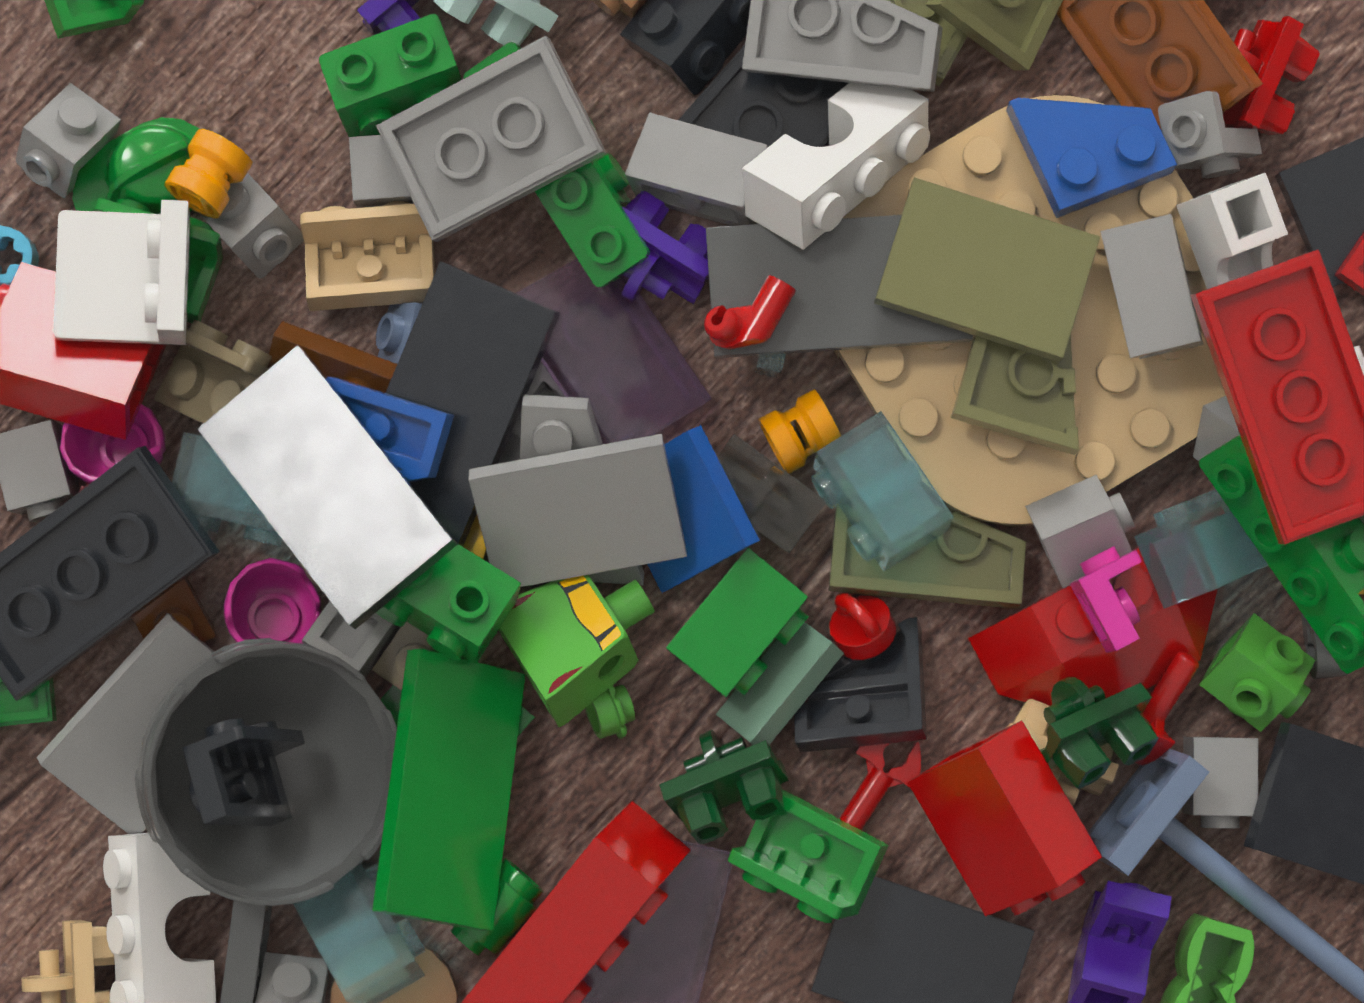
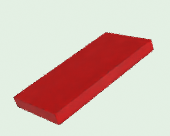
(1291, 391)

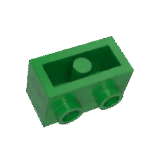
(456, 604)
(738, 624)

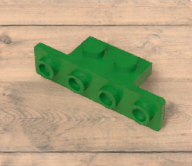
(590, 210)
(1317, 571)

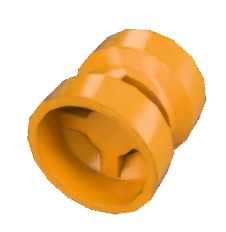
(208, 173)
(812, 423)

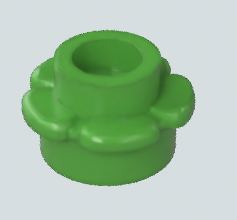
(611, 712)

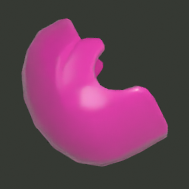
(94, 453)
(271, 602)

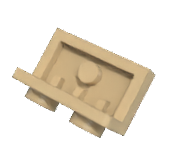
(366, 256)

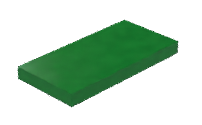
(449, 791)

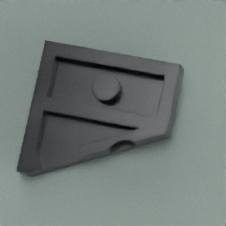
(868, 699)

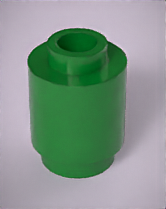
(513, 909)

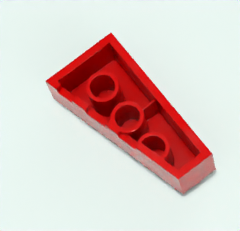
(586, 914)

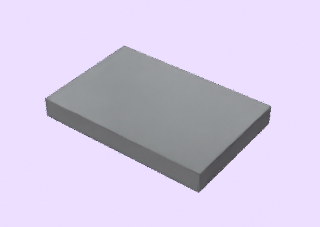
(491, 139)
(579, 511)
(104, 739)

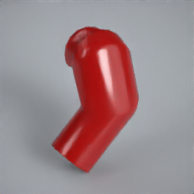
(750, 323)

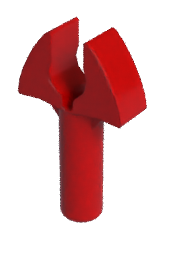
(1165, 697)
(877, 782)

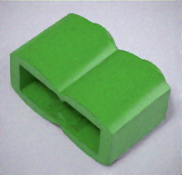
(1210, 961)

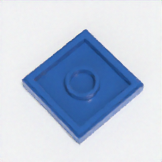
(708, 511)

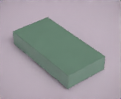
(783, 686)

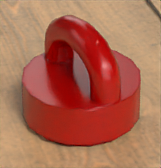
(861, 626)

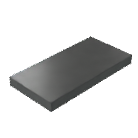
(833, 287)

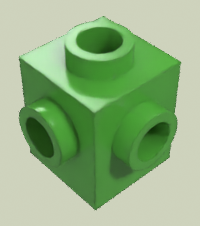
(1259, 674)

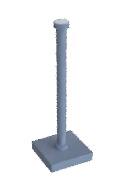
(1147, 811)

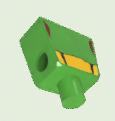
(574, 640)

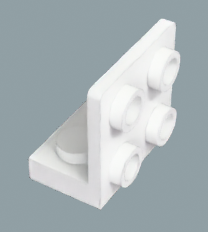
(123, 275)

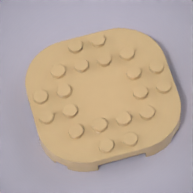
(1124, 406)

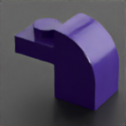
(1117, 944)

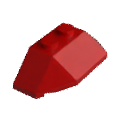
(1056, 641)

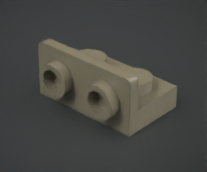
(208, 373)

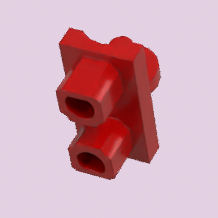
(1272, 52)

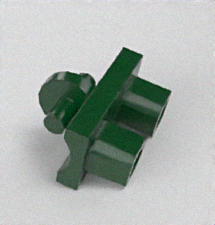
(1085, 720)
(722, 778)

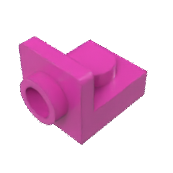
(1108, 609)

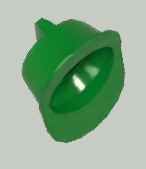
(135, 165)

